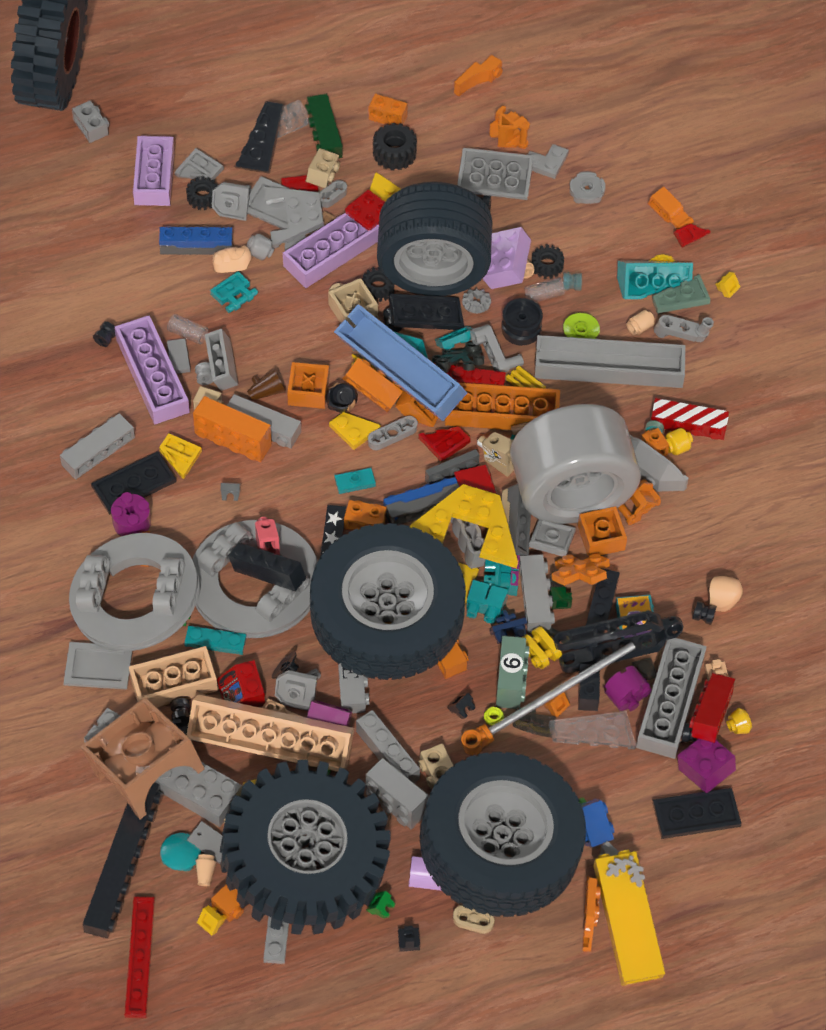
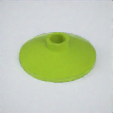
(581, 322)

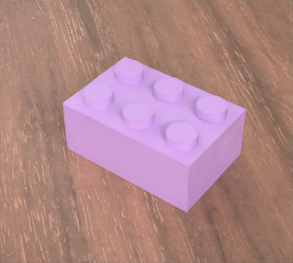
(508, 258)

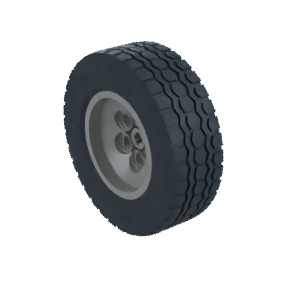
(410, 566)
(510, 792)

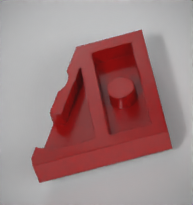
(445, 442)

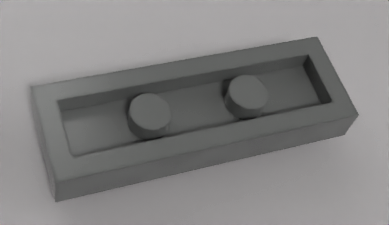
(448, 468)

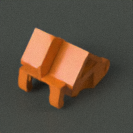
(506, 129)
(644, 499)

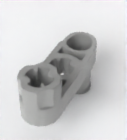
(693, 331)
(486, 336)

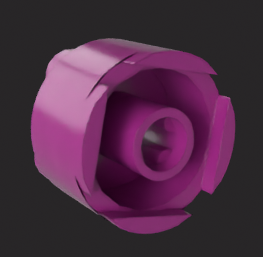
(130, 514)
(627, 689)

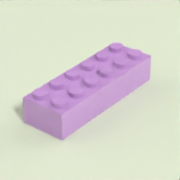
(328, 249)
(152, 370)

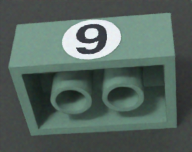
(512, 672)

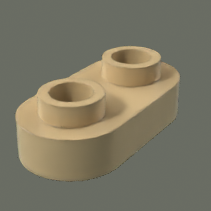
(473, 920)

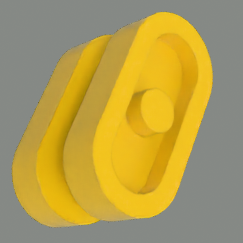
(538, 655)

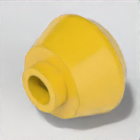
(739, 722)

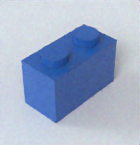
(597, 824)

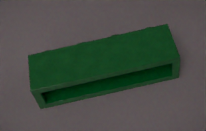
(323, 124)

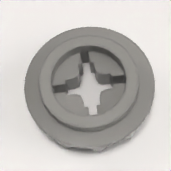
(474, 306)

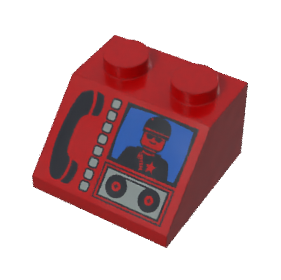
(242, 685)

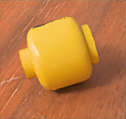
(679, 441)

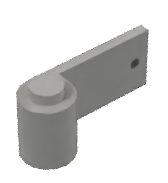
(208, 840)

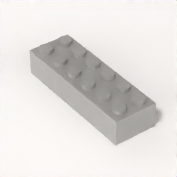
(671, 697)

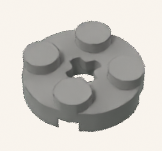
(581, 195)

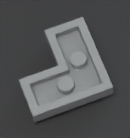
(551, 163)

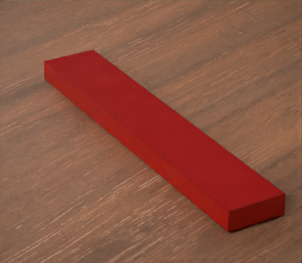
(139, 957)

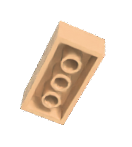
(174, 677)

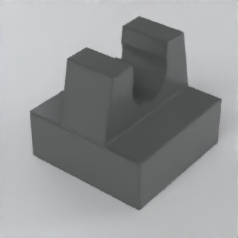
(233, 488)

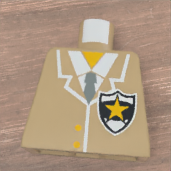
(497, 452)

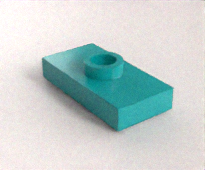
(355, 481)

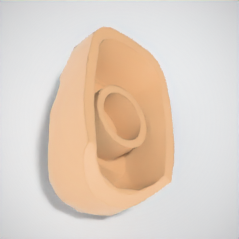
(231, 259)

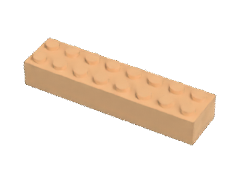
(269, 732)

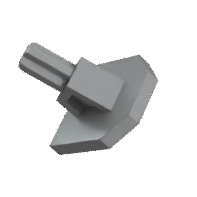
(231, 200)
(297, 688)

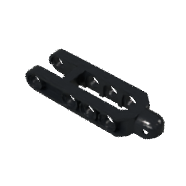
(588, 635)

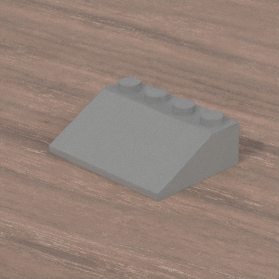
(495, 173)

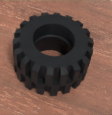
(394, 136)

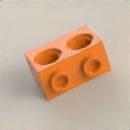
(387, 110)

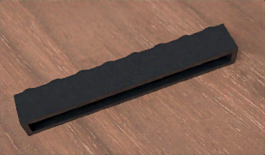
(120, 867)

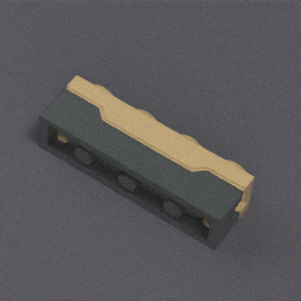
(517, 519)

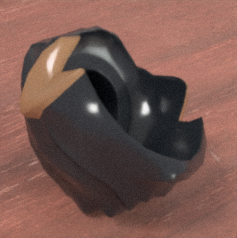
(341, 397)

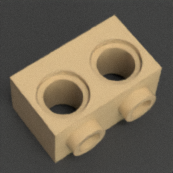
(323, 168)
(434, 770)

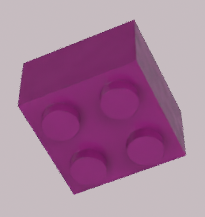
(706, 763)

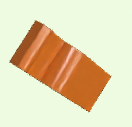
(669, 208)

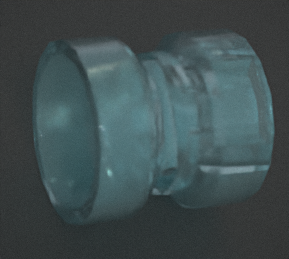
(572, 281)

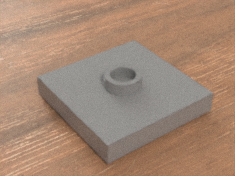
(552, 538)

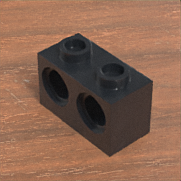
(589, 691)

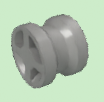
(203, 373)

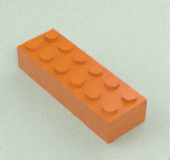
(501, 406)

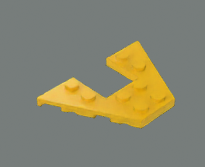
(477, 508)

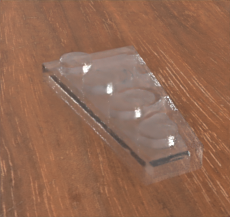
(597, 729)

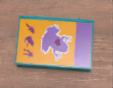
(632, 605)

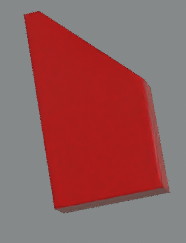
(690, 234)

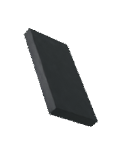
(426, 312)
(138, 478)
(696, 813)

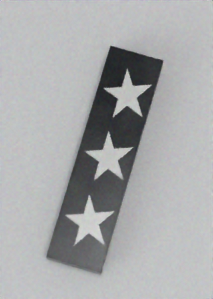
(333, 525)

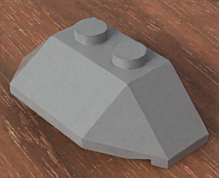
(657, 468)

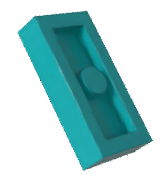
(447, 341)

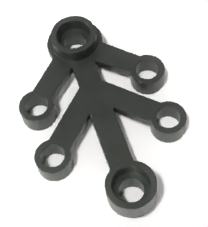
(451, 357)

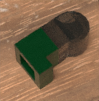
(560, 598)

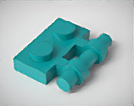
(230, 288)

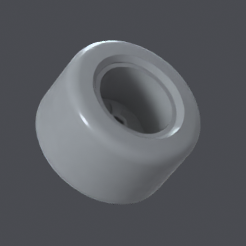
(574, 462)

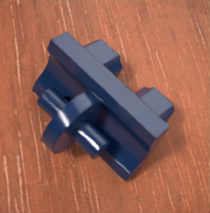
(500, 630)

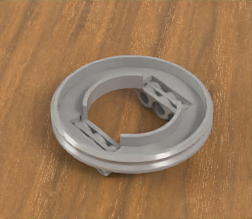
(172, 601)
(276, 609)

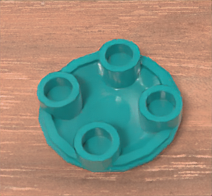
(179, 853)

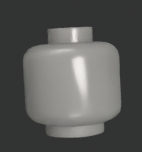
(260, 246)

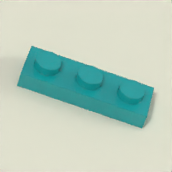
(215, 640)

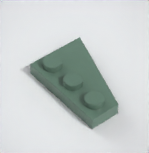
(684, 296)

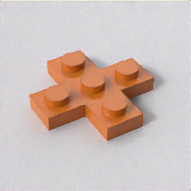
(587, 570)

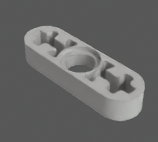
(397, 426)

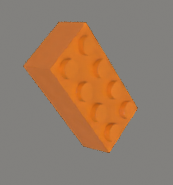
(232, 429)

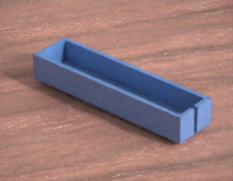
(401, 362)

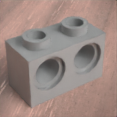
(90, 121)

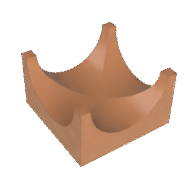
(138, 751)

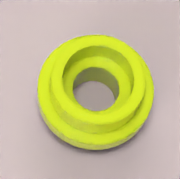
(493, 711)

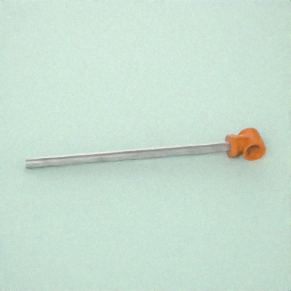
(484, 735)

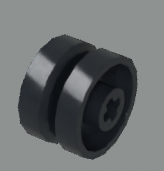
(521, 321)

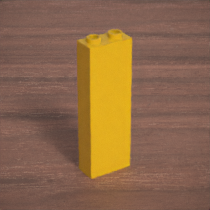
(629, 922)

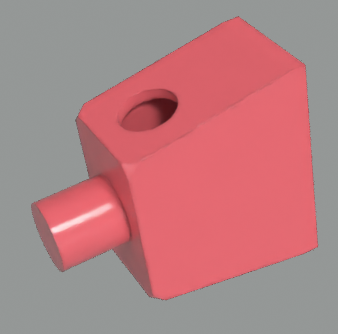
(266, 532)

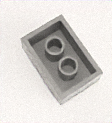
(396, 793)

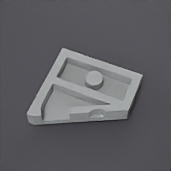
(199, 165)

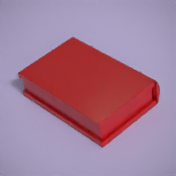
(476, 477)

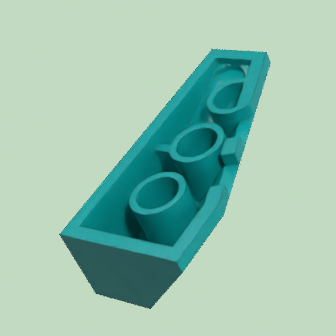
(646, 278)

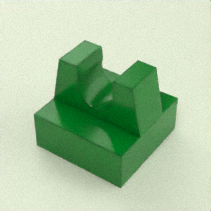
(379, 903)

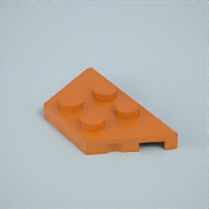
(591, 911)

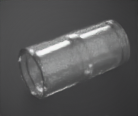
(545, 290)
(187, 329)

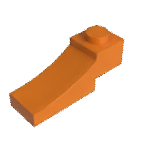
(477, 74)

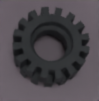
(197, 186)
(547, 253)
(378, 276)

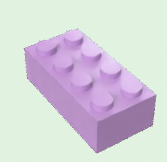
(153, 170)

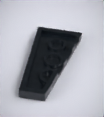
(260, 147)

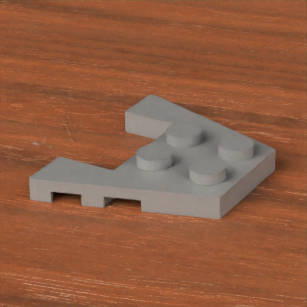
(302, 210)

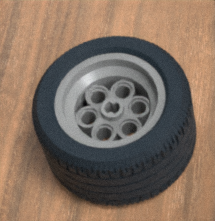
(434, 239)

